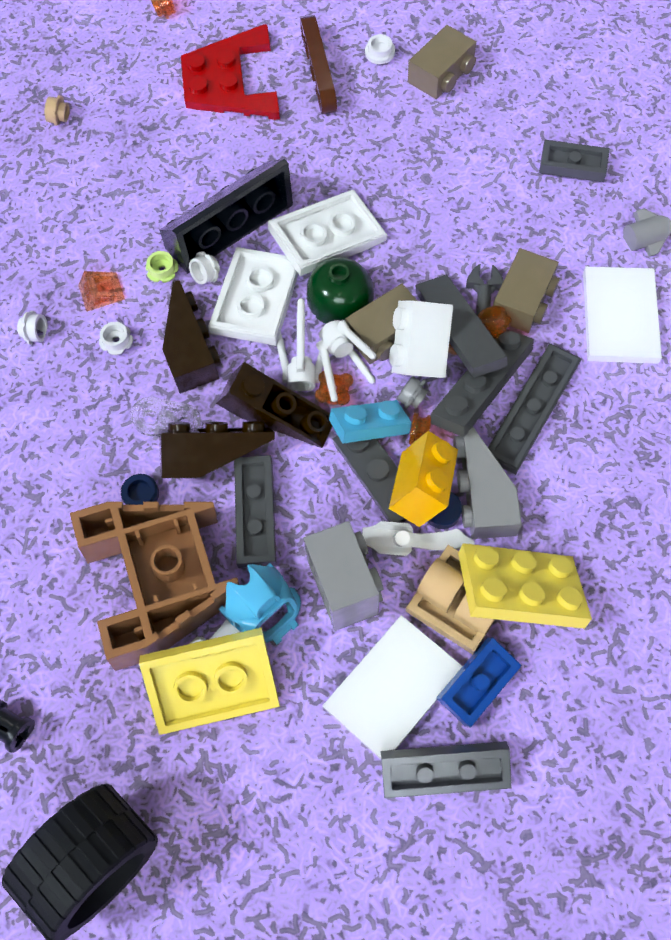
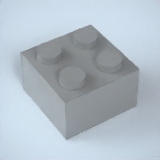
(343, 576)

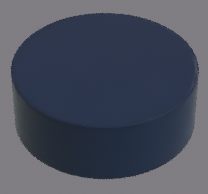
(139, 489)
(449, 516)

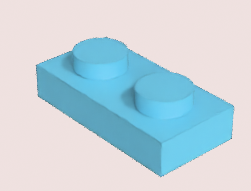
(369, 421)

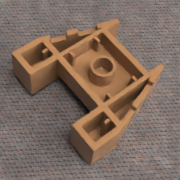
(164, 568)

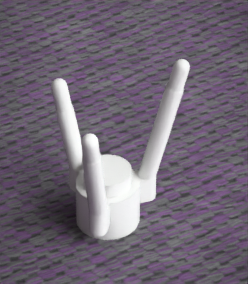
(338, 341)
(301, 372)

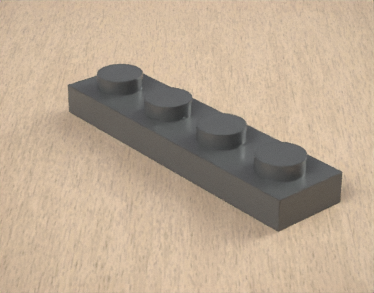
(472, 395)

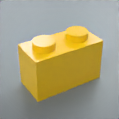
(424, 479)

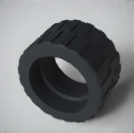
(78, 861)

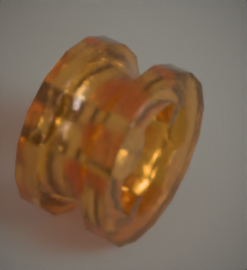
(419, 427)

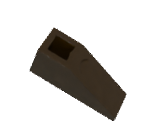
(185, 344)
(263, 399)
(198, 451)

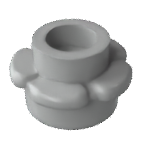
(412, 393)

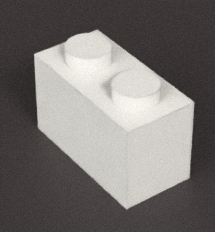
(421, 338)

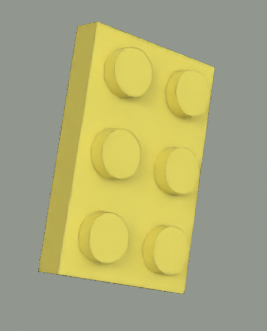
(523, 586)
(209, 681)

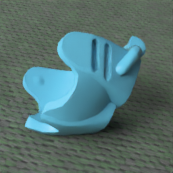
(258, 600)

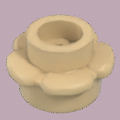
(56, 110)

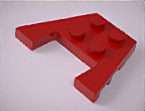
(215, 77)

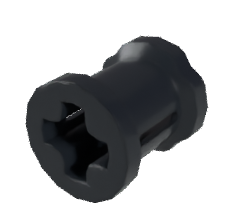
(13, 728)

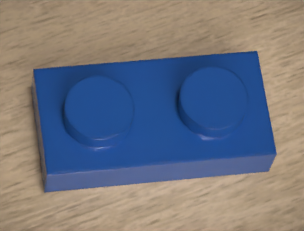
(478, 682)

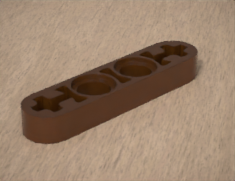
(318, 64)

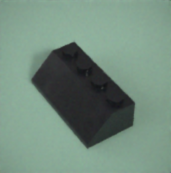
(230, 213)

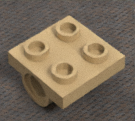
(444, 604)

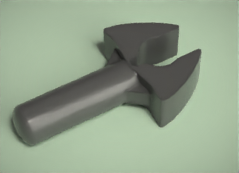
(484, 290)

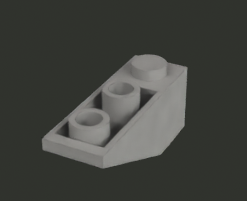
(490, 493)

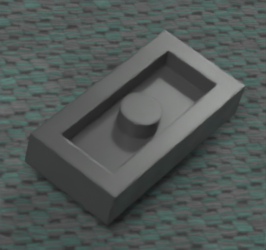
(574, 160)

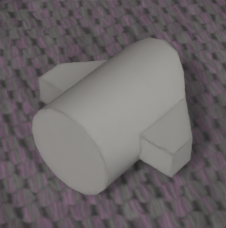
(647, 232)

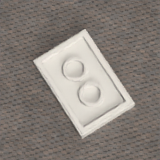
(326, 230)
(254, 297)
(621, 315)
(392, 687)

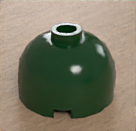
(338, 289)

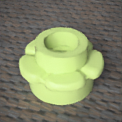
(158, 260)

